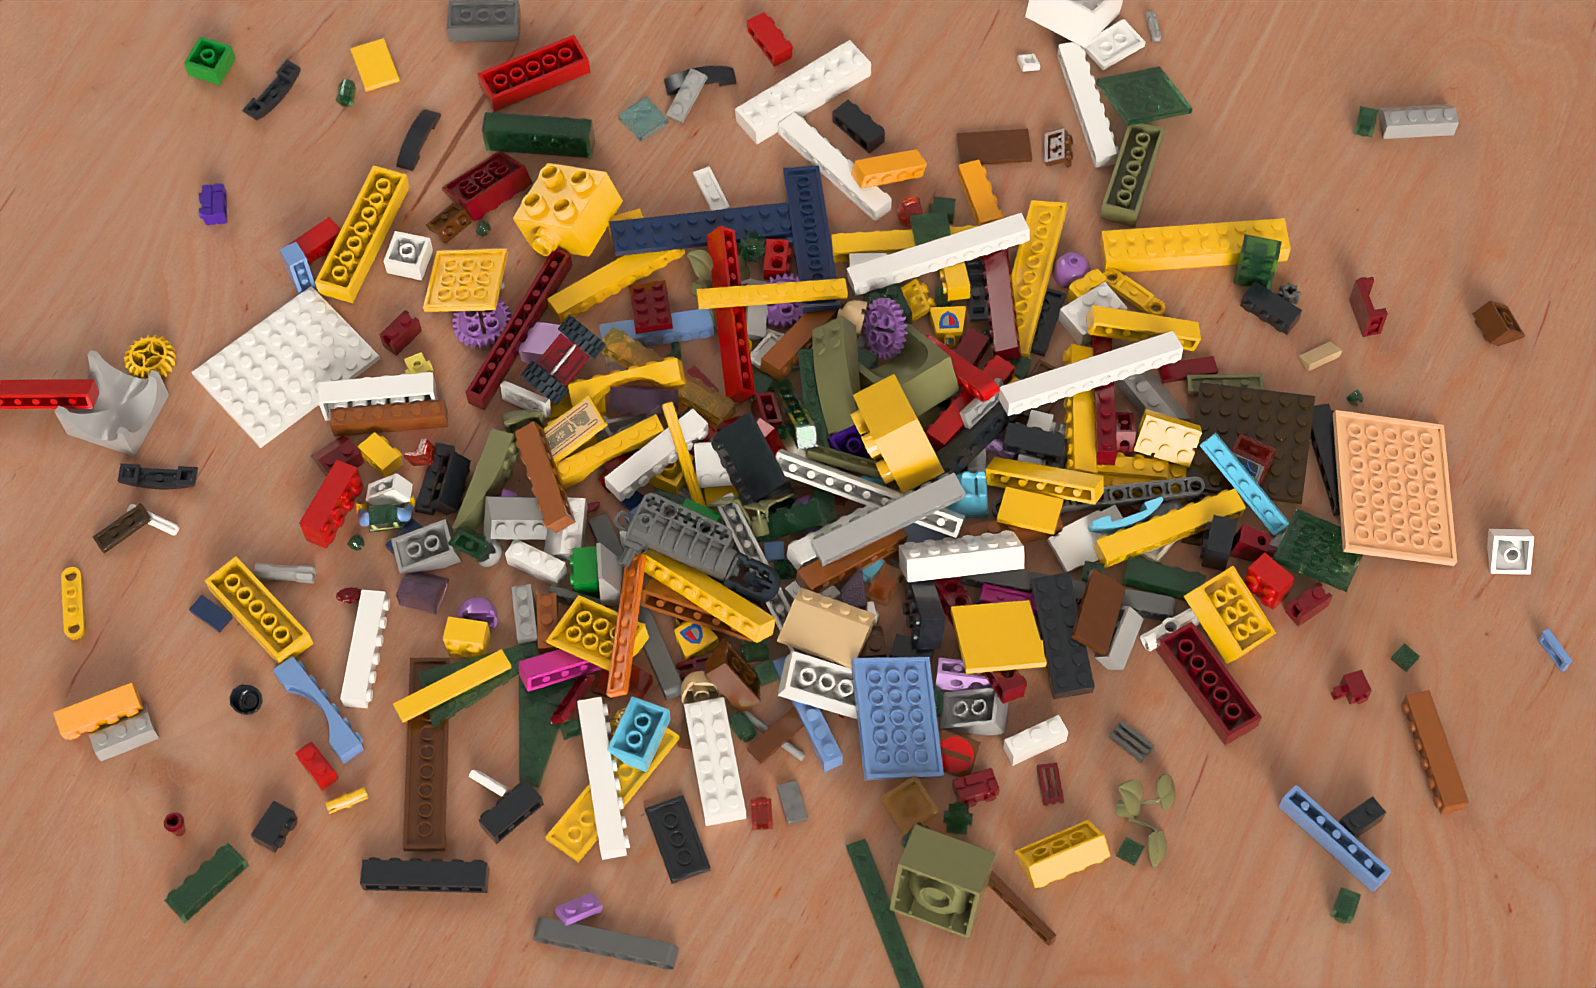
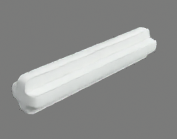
(160, 522)

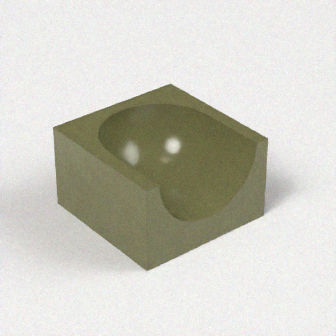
(920, 369)
(942, 881)

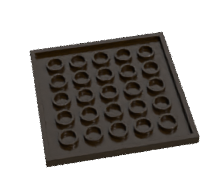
(1265, 415)

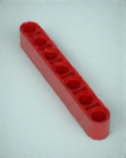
(968, 375)

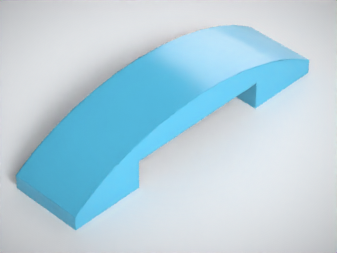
(1105, 524)

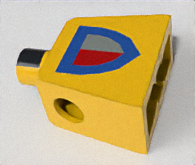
(947, 324)
(694, 639)

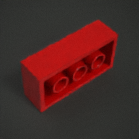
(331, 504)

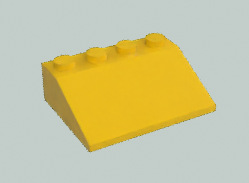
(1230, 615)
(590, 631)

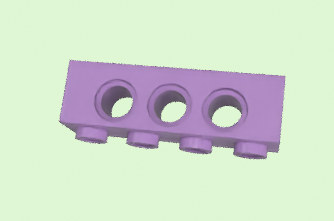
(952, 676)

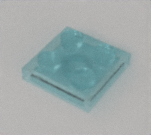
(643, 119)

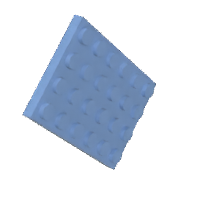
(897, 718)

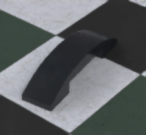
(716, 74)
(275, 91)
(416, 138)
(977, 302)
(157, 478)

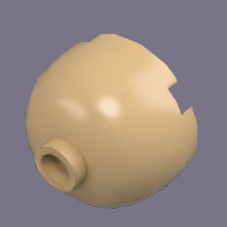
(854, 312)
(697, 688)

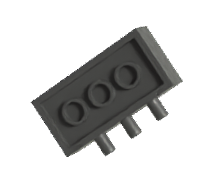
(483, 20)

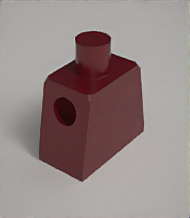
(1251, 544)

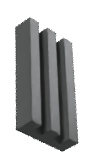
(1122, 725)

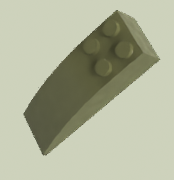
(836, 372)
(489, 478)

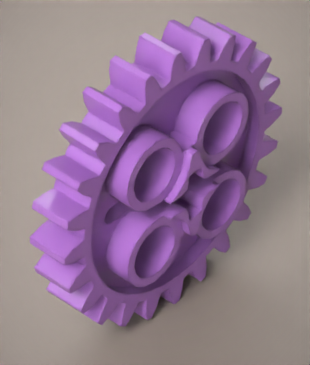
(776, 313)
(886, 315)
(469, 321)

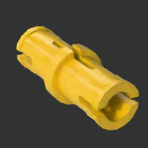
(346, 800)

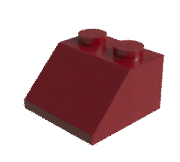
(340, 449)

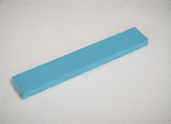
(1244, 484)

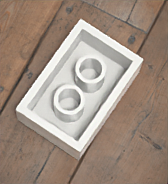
(1074, 314)

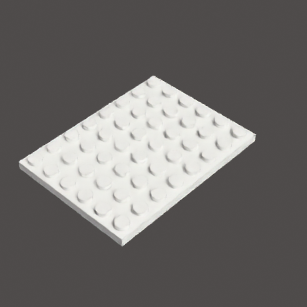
(275, 368)

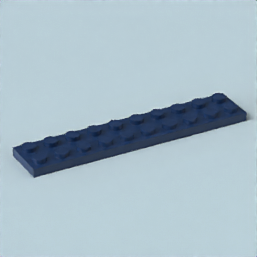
(690, 229)
(810, 231)

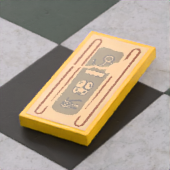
(574, 428)

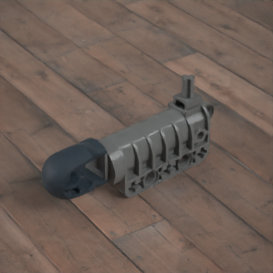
(693, 546)

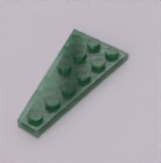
(464, 700)
(536, 731)

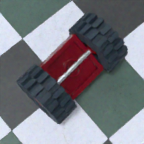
(563, 359)

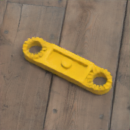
(1134, 293)
(73, 603)

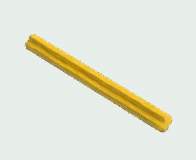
(683, 453)

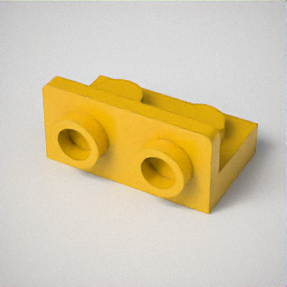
(918, 298)

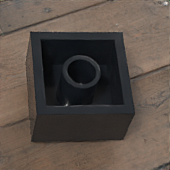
(1217, 542)

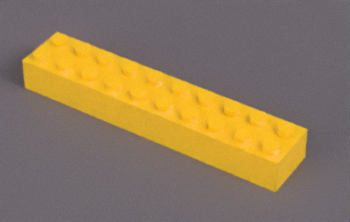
(1186, 245)

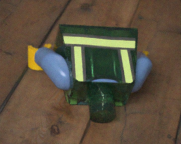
(385, 516)

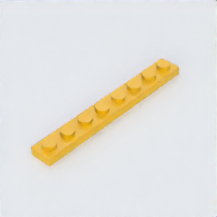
(771, 293)

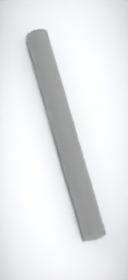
(787, 746)

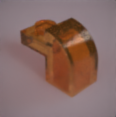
(884, 586)

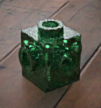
(752, 246)
(957, 818)

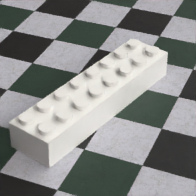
(803, 91)

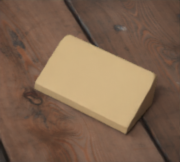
(1319, 356)

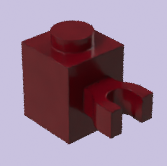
(1354, 687)

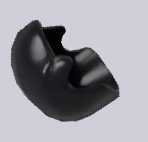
(246, 699)

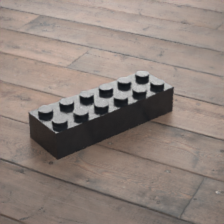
(1055, 616)

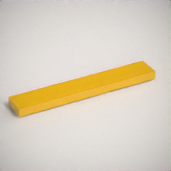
(452, 685)

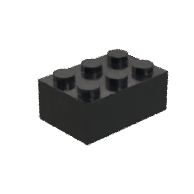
(924, 614)

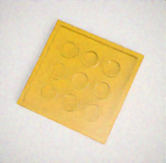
(465, 280)
(998, 636)

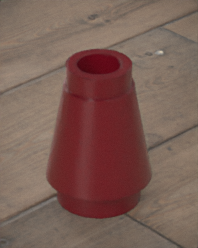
(175, 824)

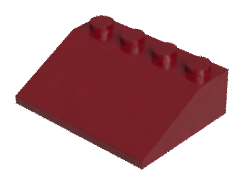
(488, 185)

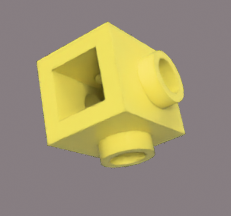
(417, 364)

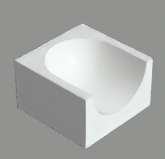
(1074, 19)

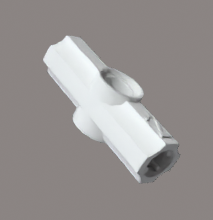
(1150, 638)

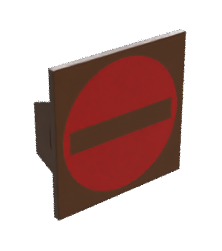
(957, 753)

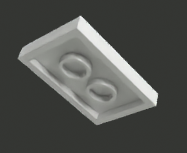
(1114, 44)

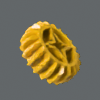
(146, 353)

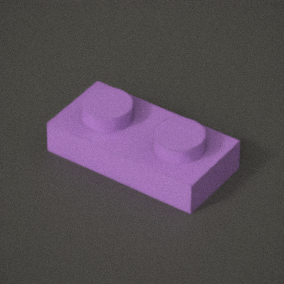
(578, 909)

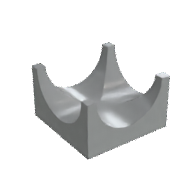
(122, 410)

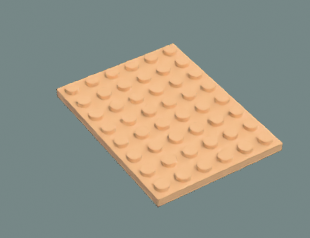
(1394, 488)

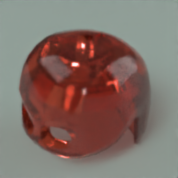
(908, 207)

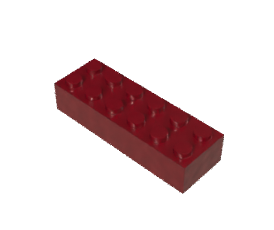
(1208, 683)

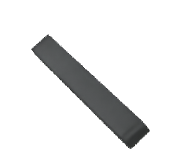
(606, 943)

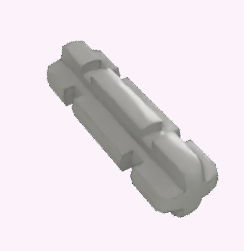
(1153, 26)

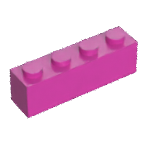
(552, 668)

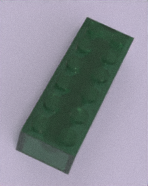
(538, 134)

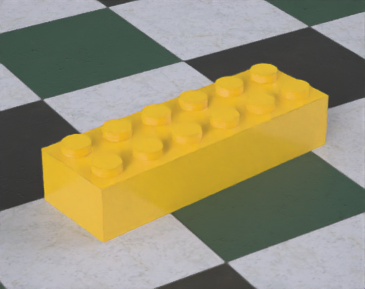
(258, 611)

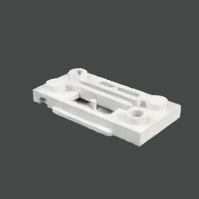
(1076, 542)

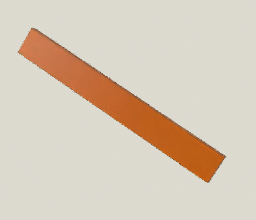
(626, 627)

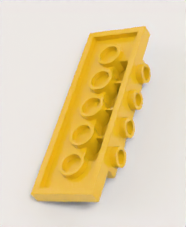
(1140, 469)

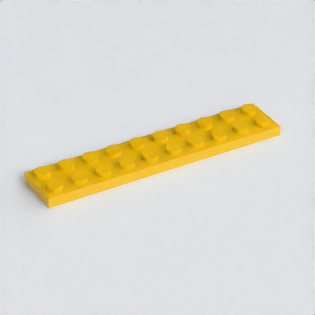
(1034, 266)

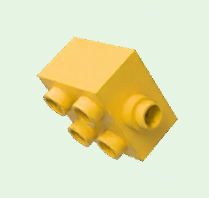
(567, 209)
(894, 435)

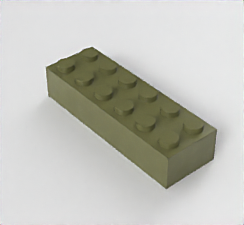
(1132, 174)

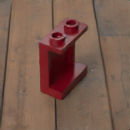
(1368, 319)

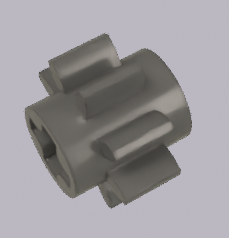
(1289, 293)

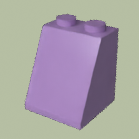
(538, 341)

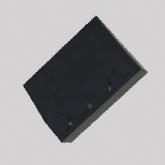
(748, 459)

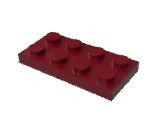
(650, 307)

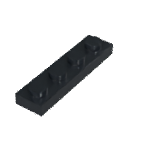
(425, 492)

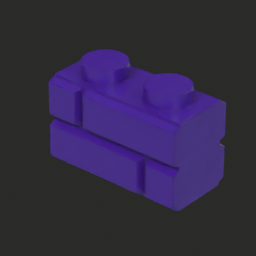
(213, 204)

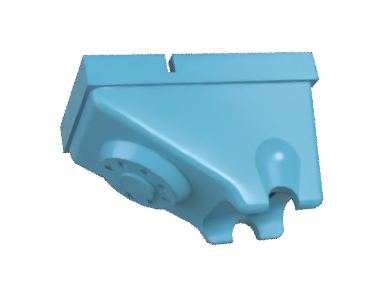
(976, 497)

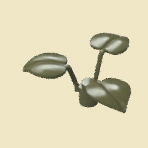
(702, 266)
(759, 522)
(1130, 807)

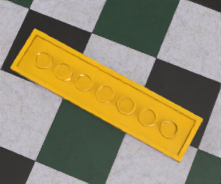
(577, 828)

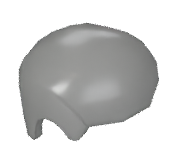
(492, 554)

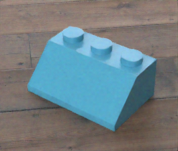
(639, 733)

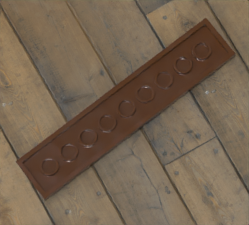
(425, 772)

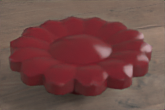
(348, 595)

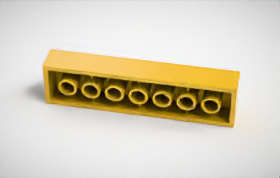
(362, 234)

